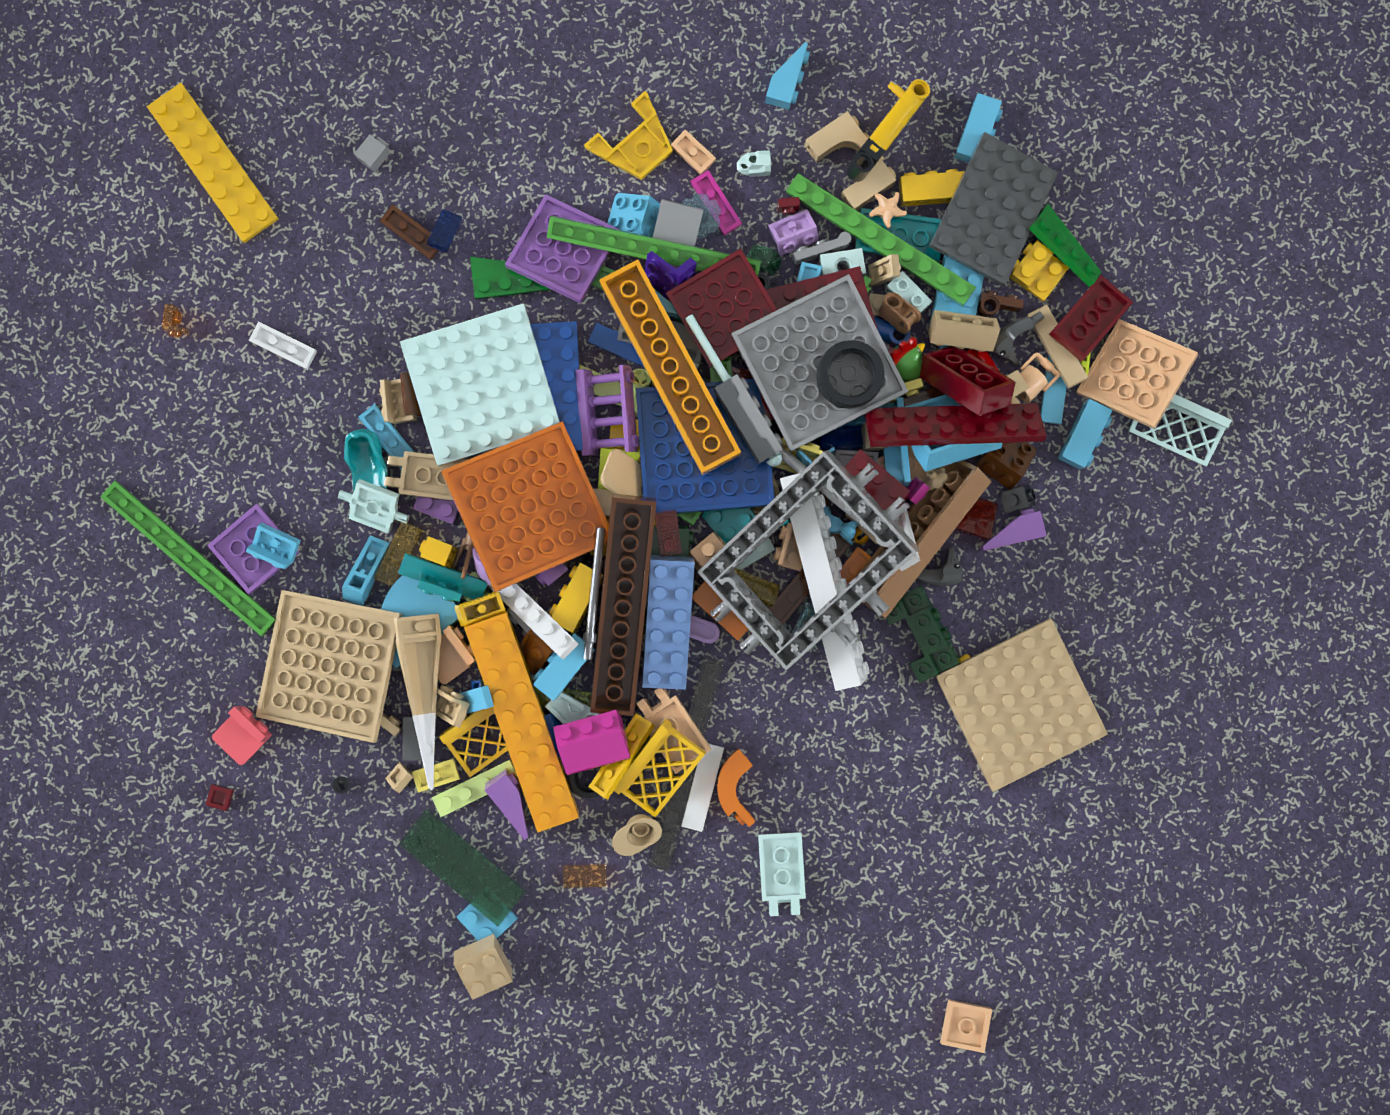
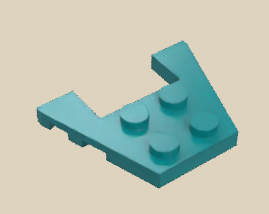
(730, 522)

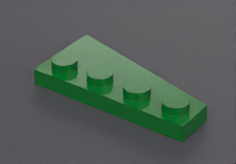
(1063, 244)
(495, 280)

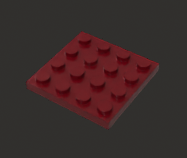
(722, 302)

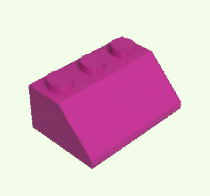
(592, 742)

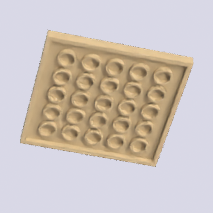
(328, 666)
(1021, 704)

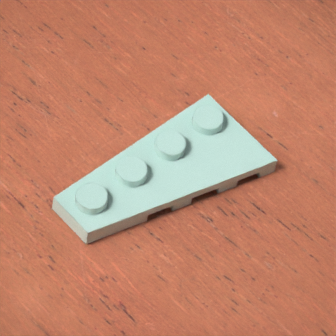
(569, 709)

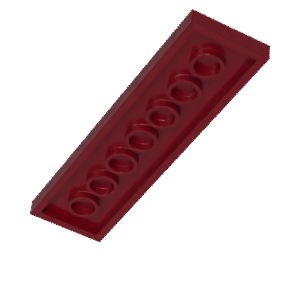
(953, 425)

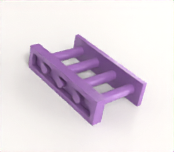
(586, 406)

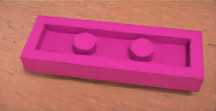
(707, 185)

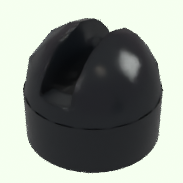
(345, 782)

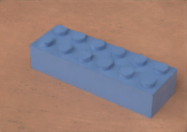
(667, 622)

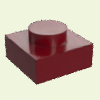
(788, 205)
(219, 797)

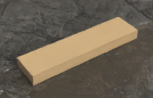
(1065, 362)

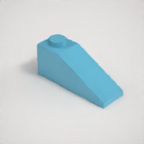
(361, 577)

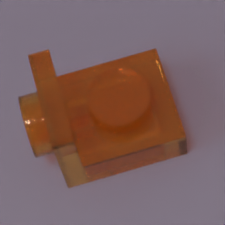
(171, 318)

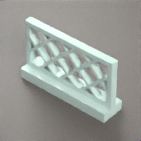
(1194, 411)

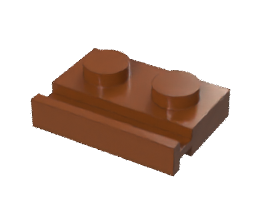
(535, 652)

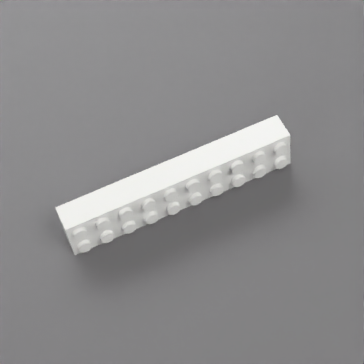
(824, 583)

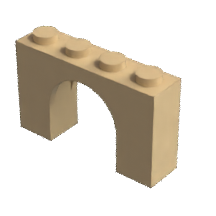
(846, 133)

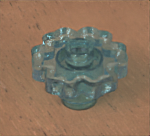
(710, 219)

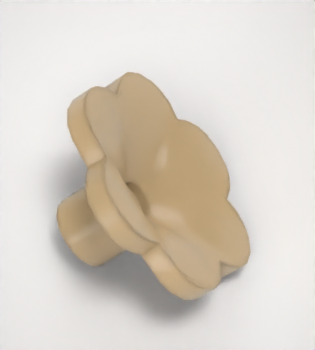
(936, 478)

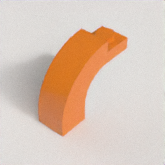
(727, 781)

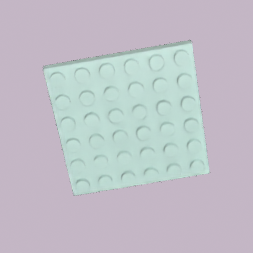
(479, 384)

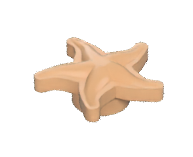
(887, 209)

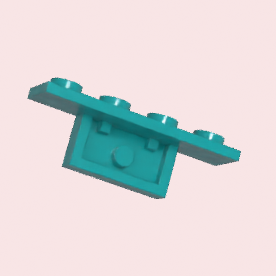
(441, 579)

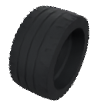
(869, 355)

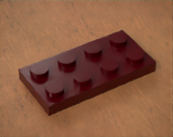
(1091, 318)

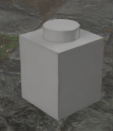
(372, 152)

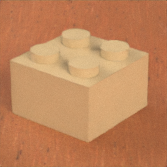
(483, 966)

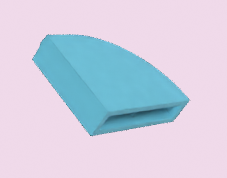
(411, 601)

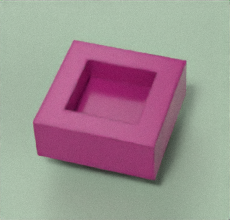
(917, 490)

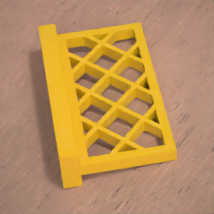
(471, 720)
(648, 753)

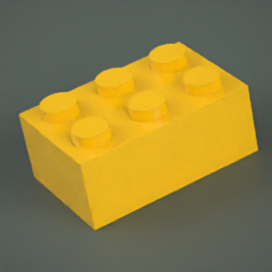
(575, 599)

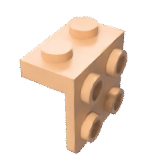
(454, 655)

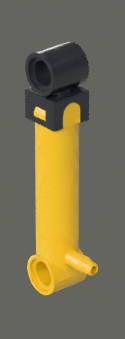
(889, 128)

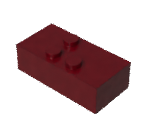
(967, 380)

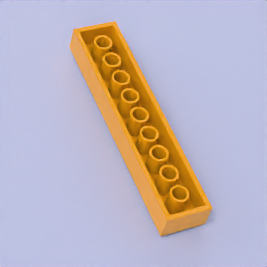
(670, 367)
(522, 721)

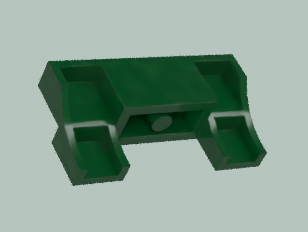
(928, 632)

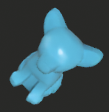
(846, 530)

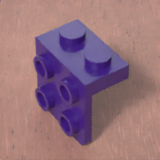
(664, 276)

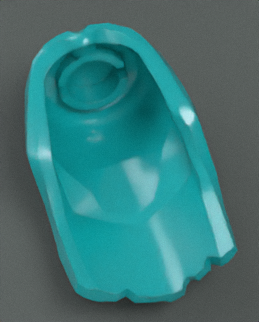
(365, 457)

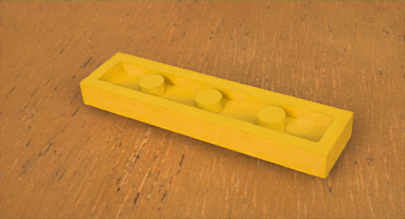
(611, 774)

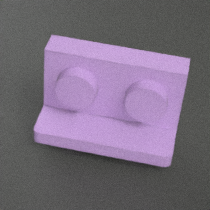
(794, 232)

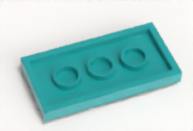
(910, 228)

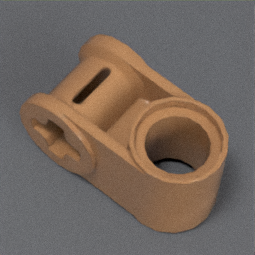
(898, 312)

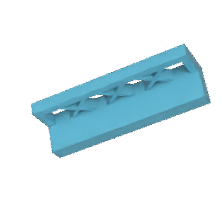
(897, 457)

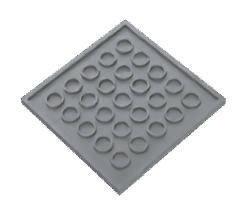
(785, 356)

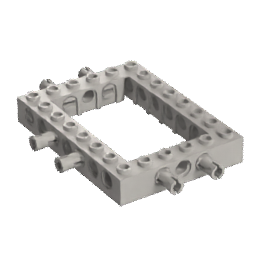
(755, 615)

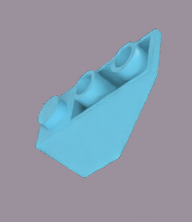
(784, 80)

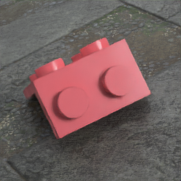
(241, 734)

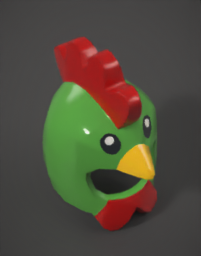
(908, 359)

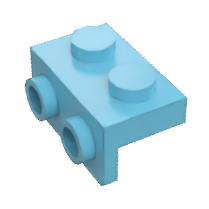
(274, 546)

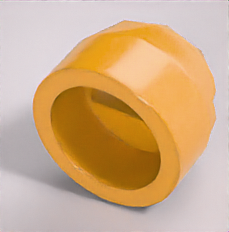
(863, 540)

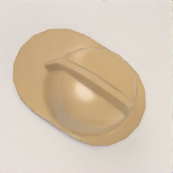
(636, 835)

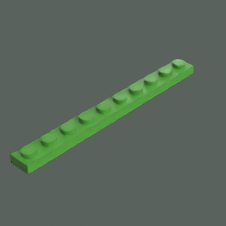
(881, 239)
(634, 244)
(188, 558)

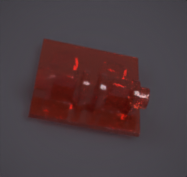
(979, 519)

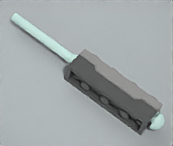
(742, 407)

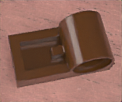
(1008, 303)

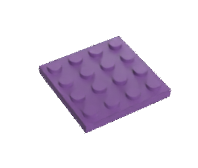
(556, 263)

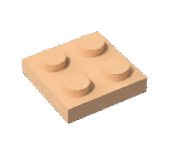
(966, 1025)

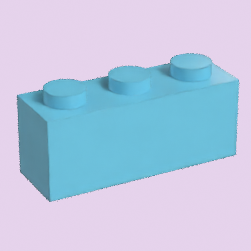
(980, 120)
(1085, 434)
(559, 671)

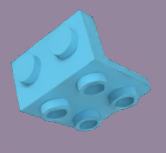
(634, 213)

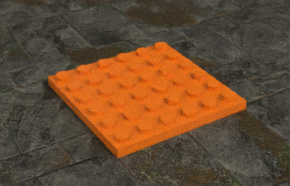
(527, 506)

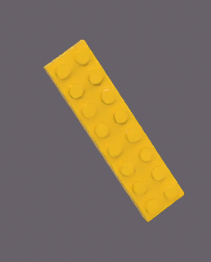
(212, 162)

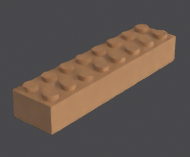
(932, 523)

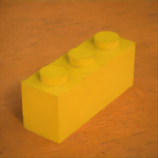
(928, 187)

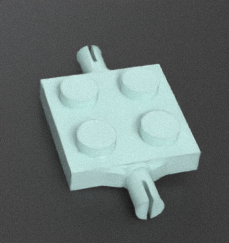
(373, 506)

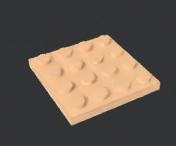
(1137, 373)

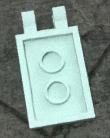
(782, 870)

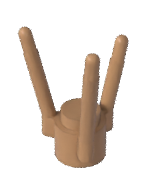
(467, 545)

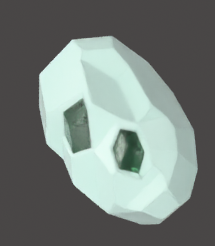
(755, 164)

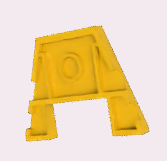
(642, 148)

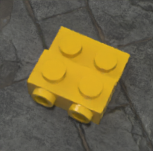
(1038, 270)

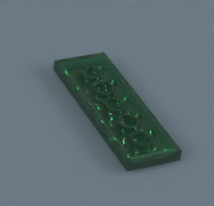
(462, 867)

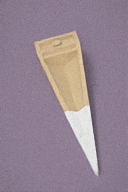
(419, 651)

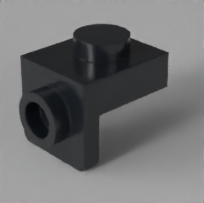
(1018, 498)

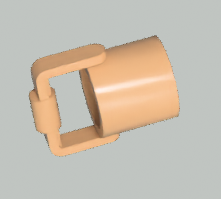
(1035, 379)

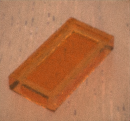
(584, 875)

